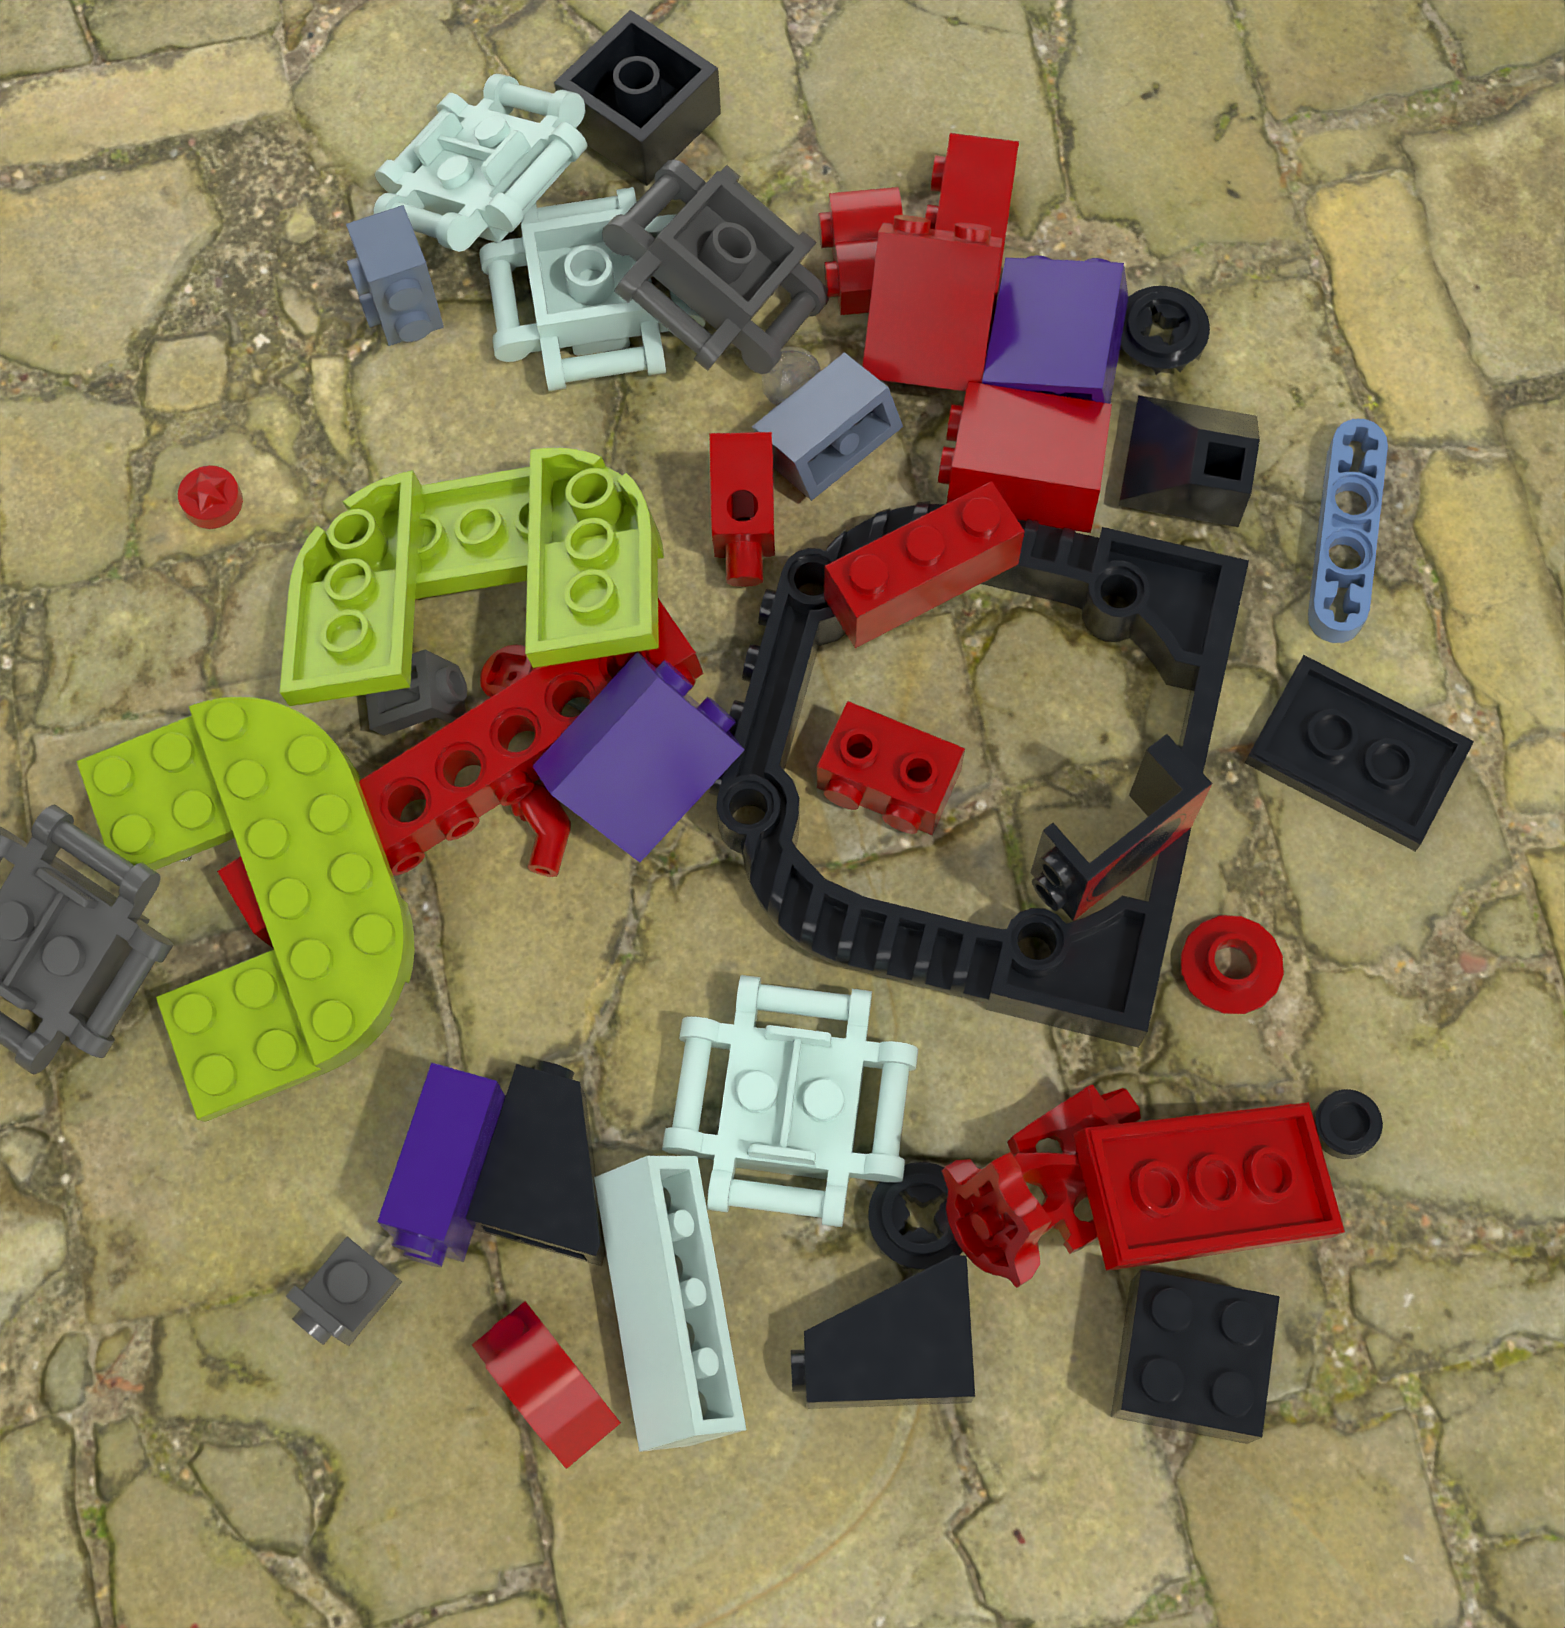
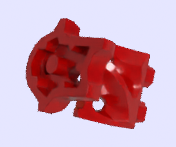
(997, 1214)

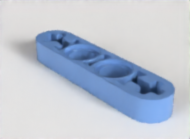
(1346, 529)

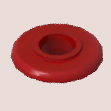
(1219, 991)

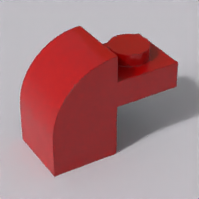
(545, 1385)

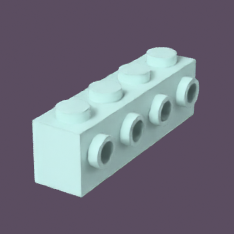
(669, 1303)

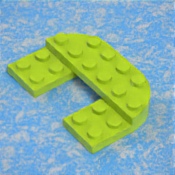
(559, 525)
(316, 873)

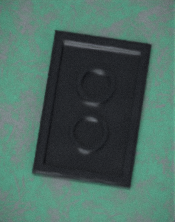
(1359, 753)

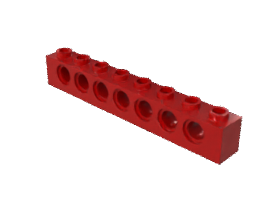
(482, 740)

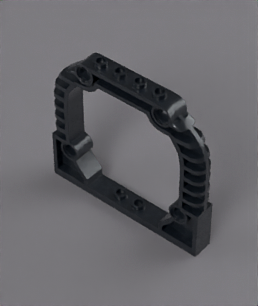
(1099, 966)

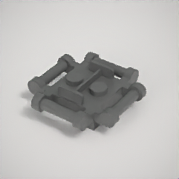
(721, 260)
(70, 943)

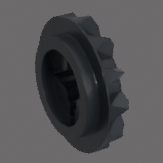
(1170, 309)
(889, 1215)

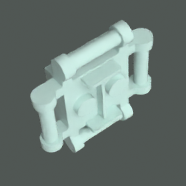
(479, 166)
(574, 294)
(791, 1101)

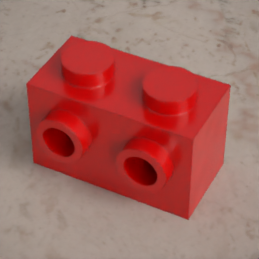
(889, 769)

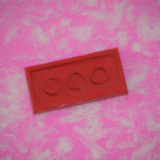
(1207, 1184)

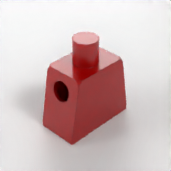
(742, 491)

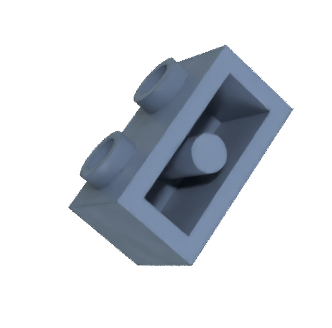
(393, 277)
(821, 425)

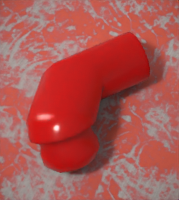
(551, 829)

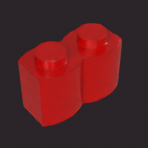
(852, 233)

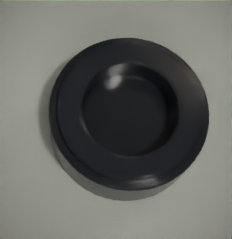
(1348, 1123)

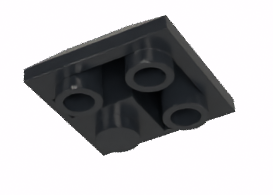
(1190, 461)

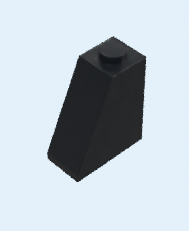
(541, 1168)
(894, 1346)

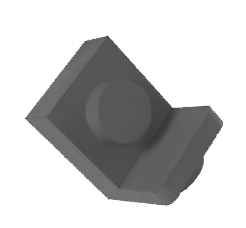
(434, 692)
(343, 1294)

